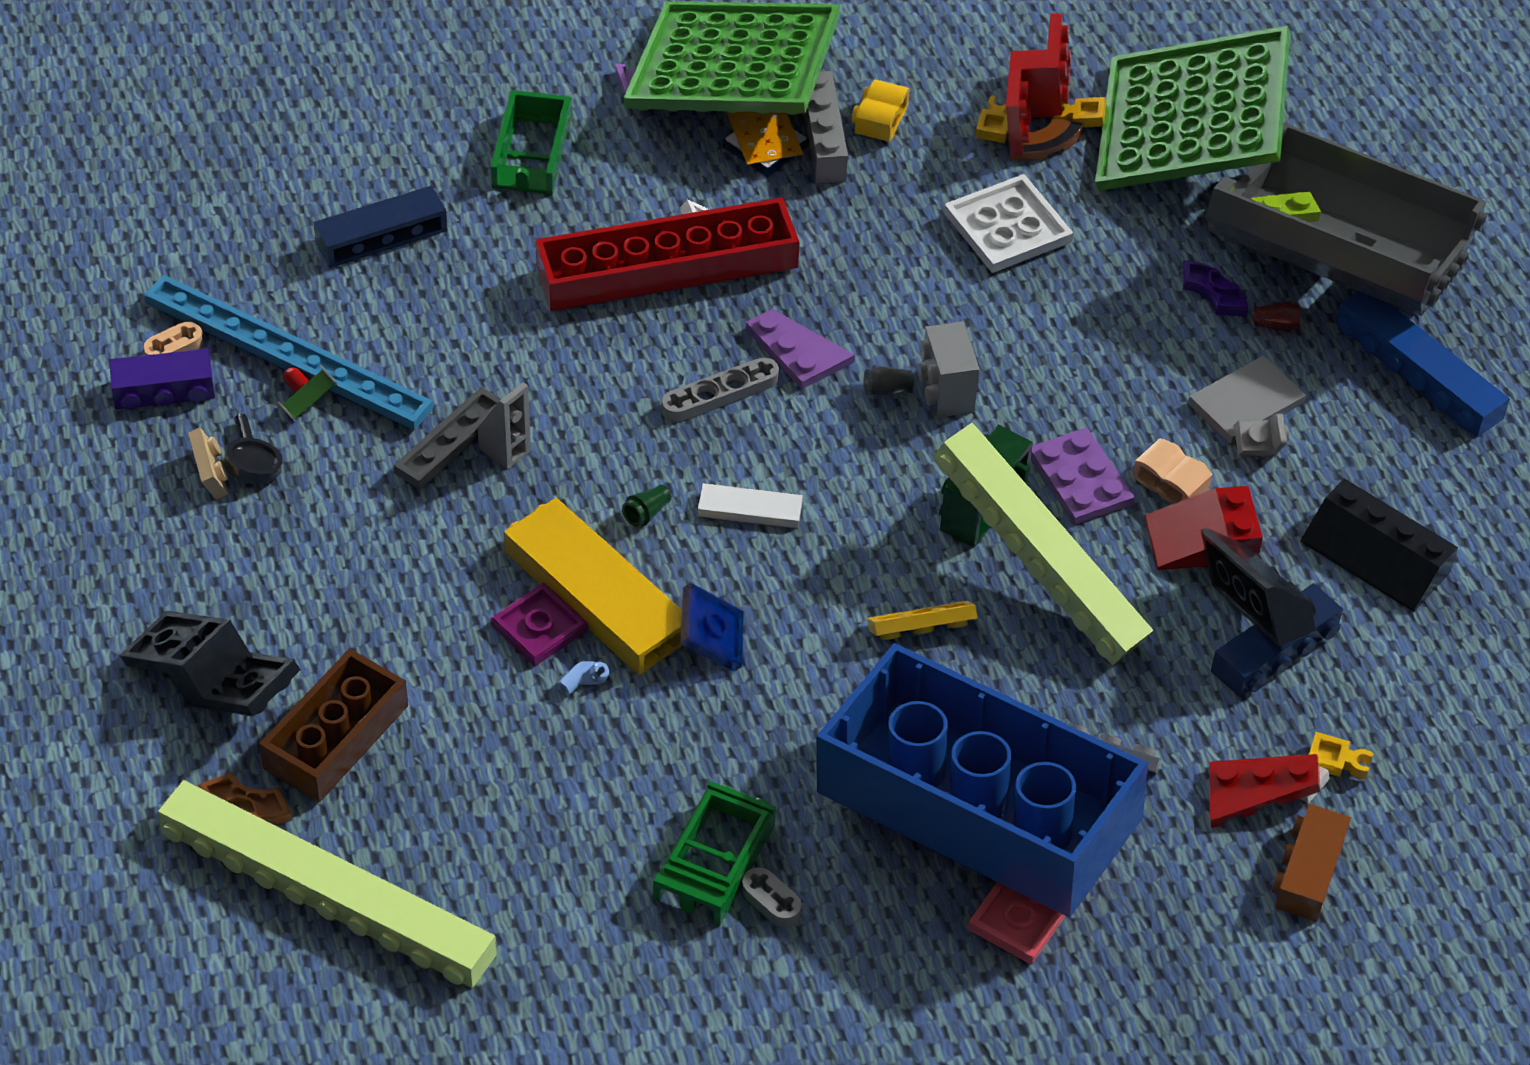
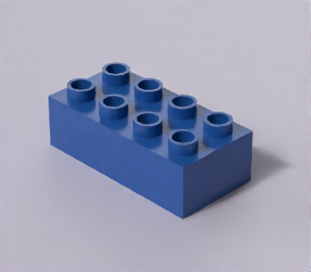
(981, 778)

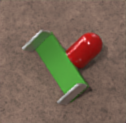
(305, 391)

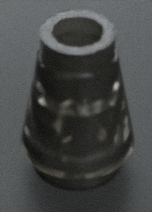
(887, 380)

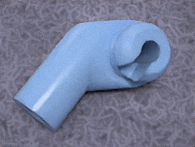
(583, 674)

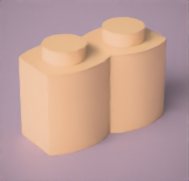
(1171, 473)

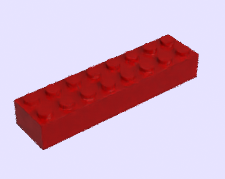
(666, 253)

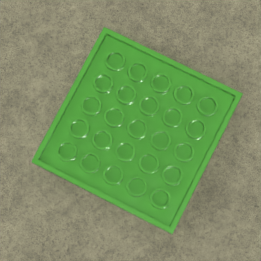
(733, 57)
(1194, 109)

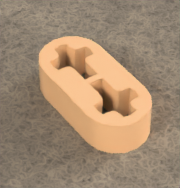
(173, 339)

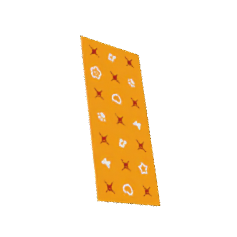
(764, 136)

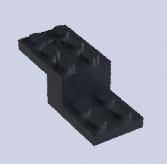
(210, 663)

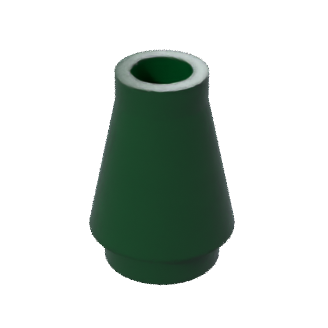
(644, 506)

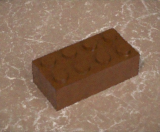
(334, 725)

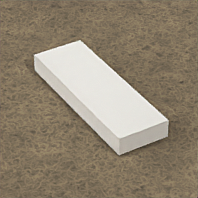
(750, 505)

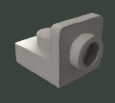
(1261, 436)

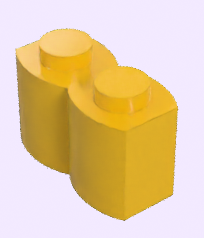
(880, 110)

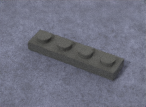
(446, 440)

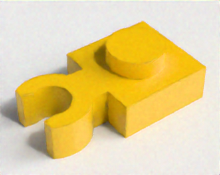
(1085, 110)
(993, 123)
(1336, 756)

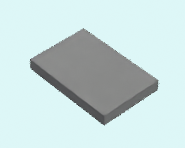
(1246, 394)

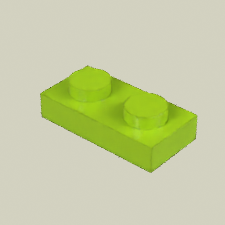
(1296, 204)

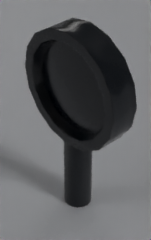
(251, 458)

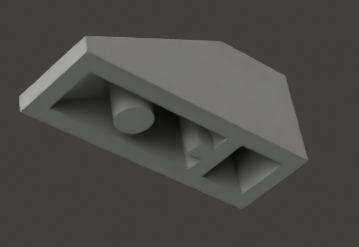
(506, 429)

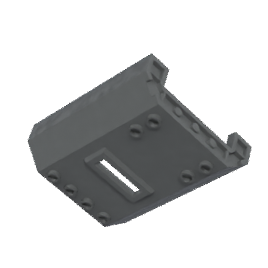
(1376, 224)

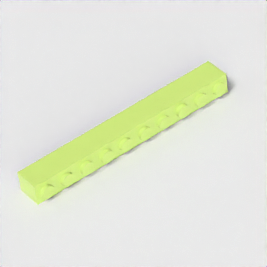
(328, 884)

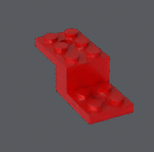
(1037, 84)

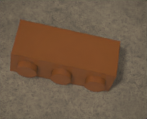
(1310, 861)

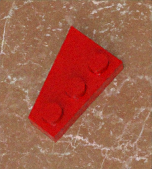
(1250, 784)

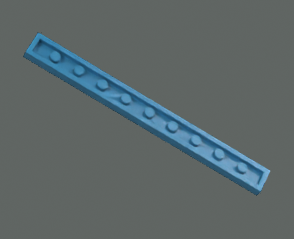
(288, 351)

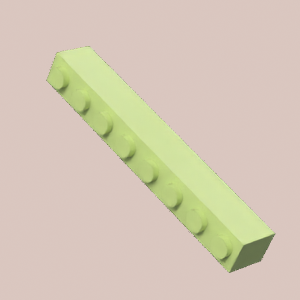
(1042, 544)

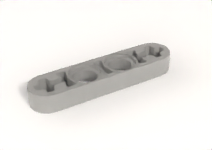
(717, 386)

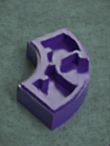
(1220, 292)

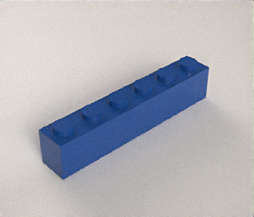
(1423, 362)

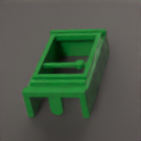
(530, 108)
(703, 885)

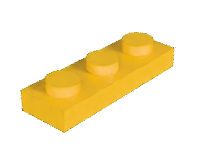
(922, 619)

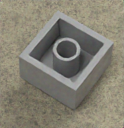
(948, 369)

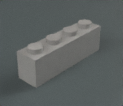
(826, 132)

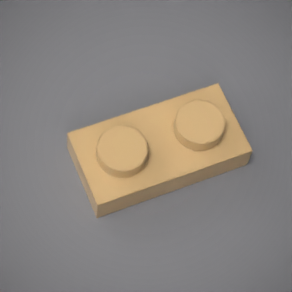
(210, 468)

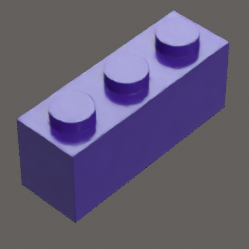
(161, 379)

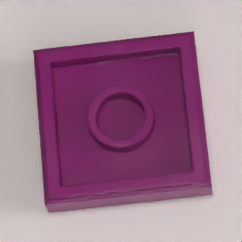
(539, 624)

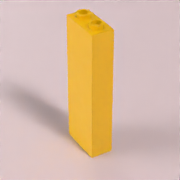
(597, 584)

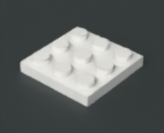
(1008, 223)

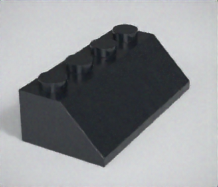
(1380, 545)
(1257, 589)

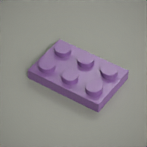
(1081, 476)

